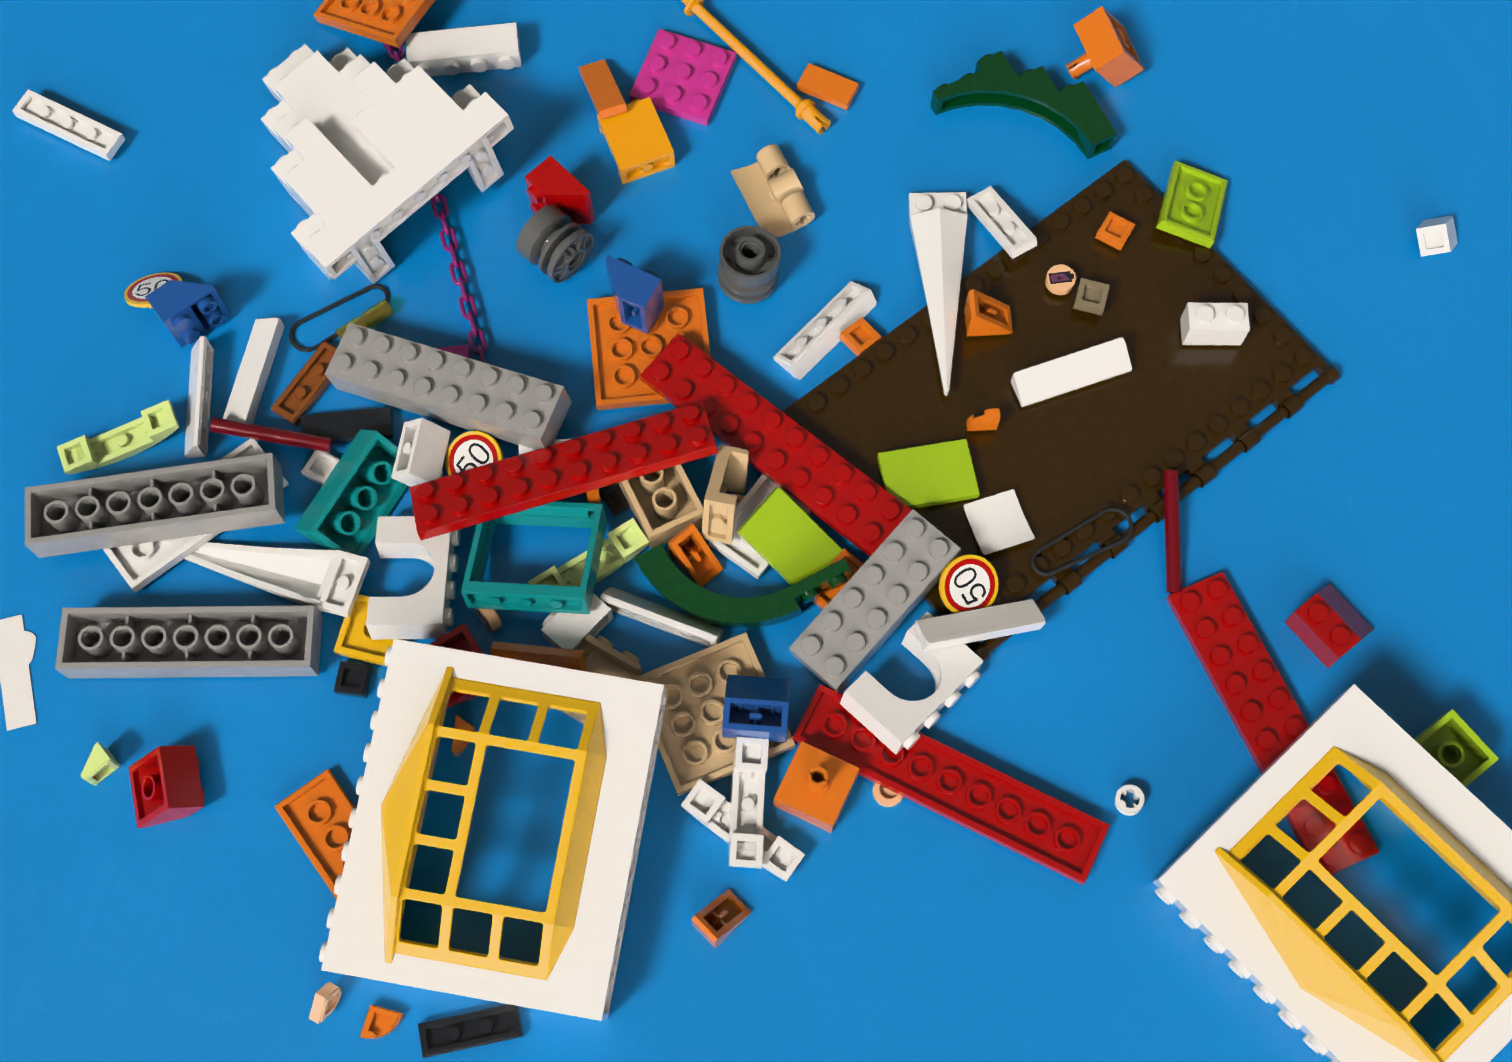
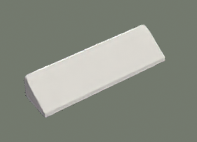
(824, 329)
(254, 370)
(1071, 372)
(199, 399)
(662, 617)
(979, 624)

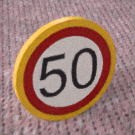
(136, 292)
(471, 451)
(968, 584)

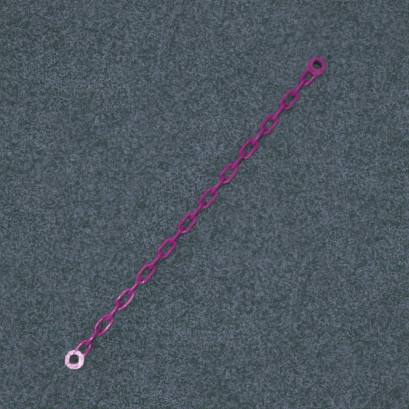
(461, 282)

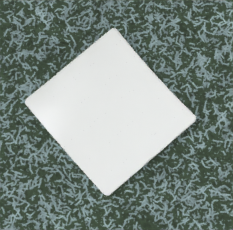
(998, 522)

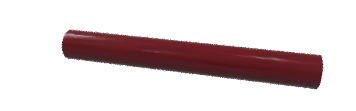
(271, 434)
(1172, 531)

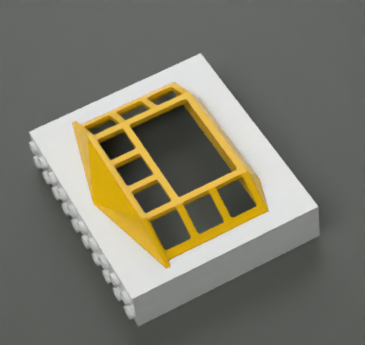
(594, 851)
(1294, 961)

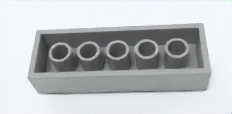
(874, 602)

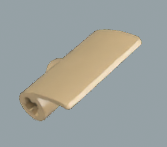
(774, 193)

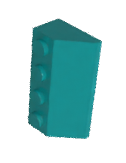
(354, 496)

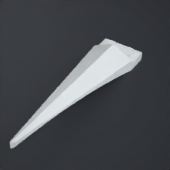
(939, 240)
(300, 575)

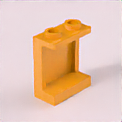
(637, 141)

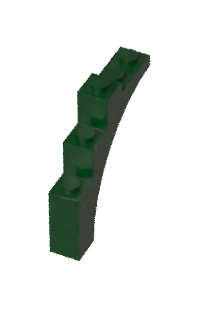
(996, 84)

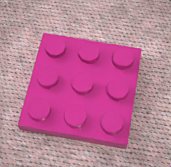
(683, 76)

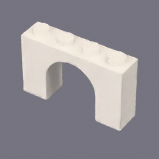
(427, 611)
(899, 720)

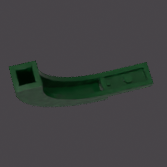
(735, 611)

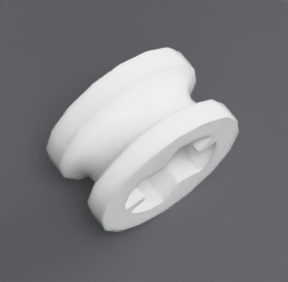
(1137, 795)

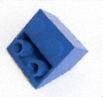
(635, 293)
(188, 309)
(756, 707)

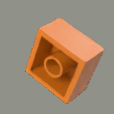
(1106, 49)
(816, 787)

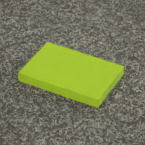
(1192, 204)
(929, 474)
(788, 538)

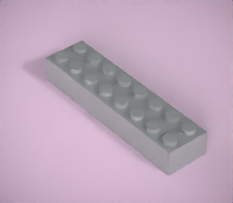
(448, 387)
(154, 505)
(189, 642)

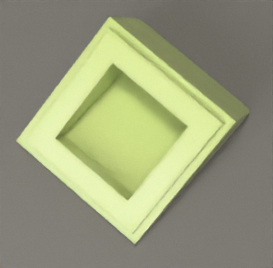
(99, 764)

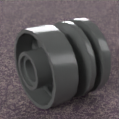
(554, 243)
(749, 264)

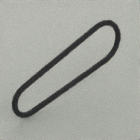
(299, 322)
(1085, 557)

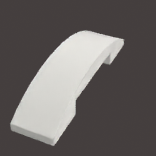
(747, 802)
(714, 812)

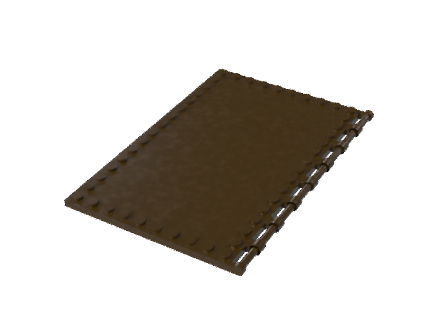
(1092, 443)

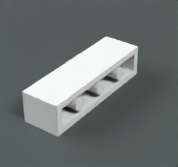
(465, 49)

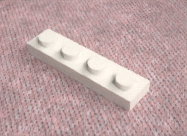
(68, 125)

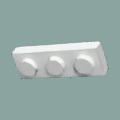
(1001, 222)

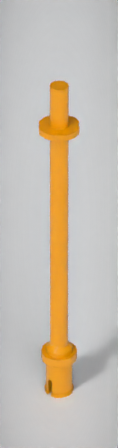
(804, 109)

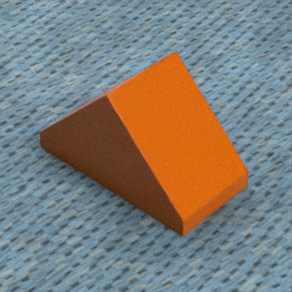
(986, 315)
(694, 555)
(720, 918)

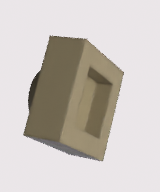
(1091, 296)

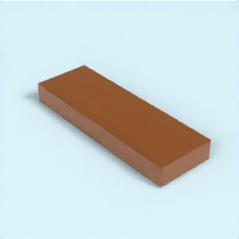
(306, 386)

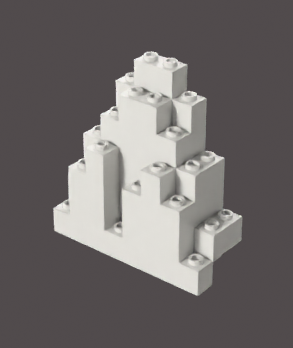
(372, 150)

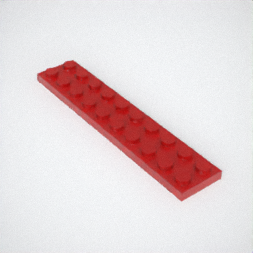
(777, 445)
(562, 470)
(1262, 708)
(959, 789)

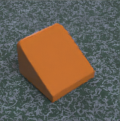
(458, 745)

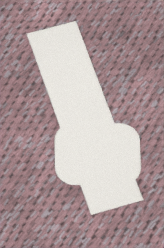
(15, 656)

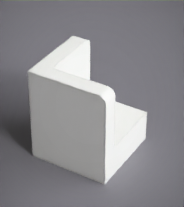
(1436, 235)

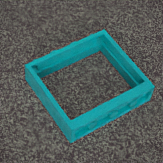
(535, 596)

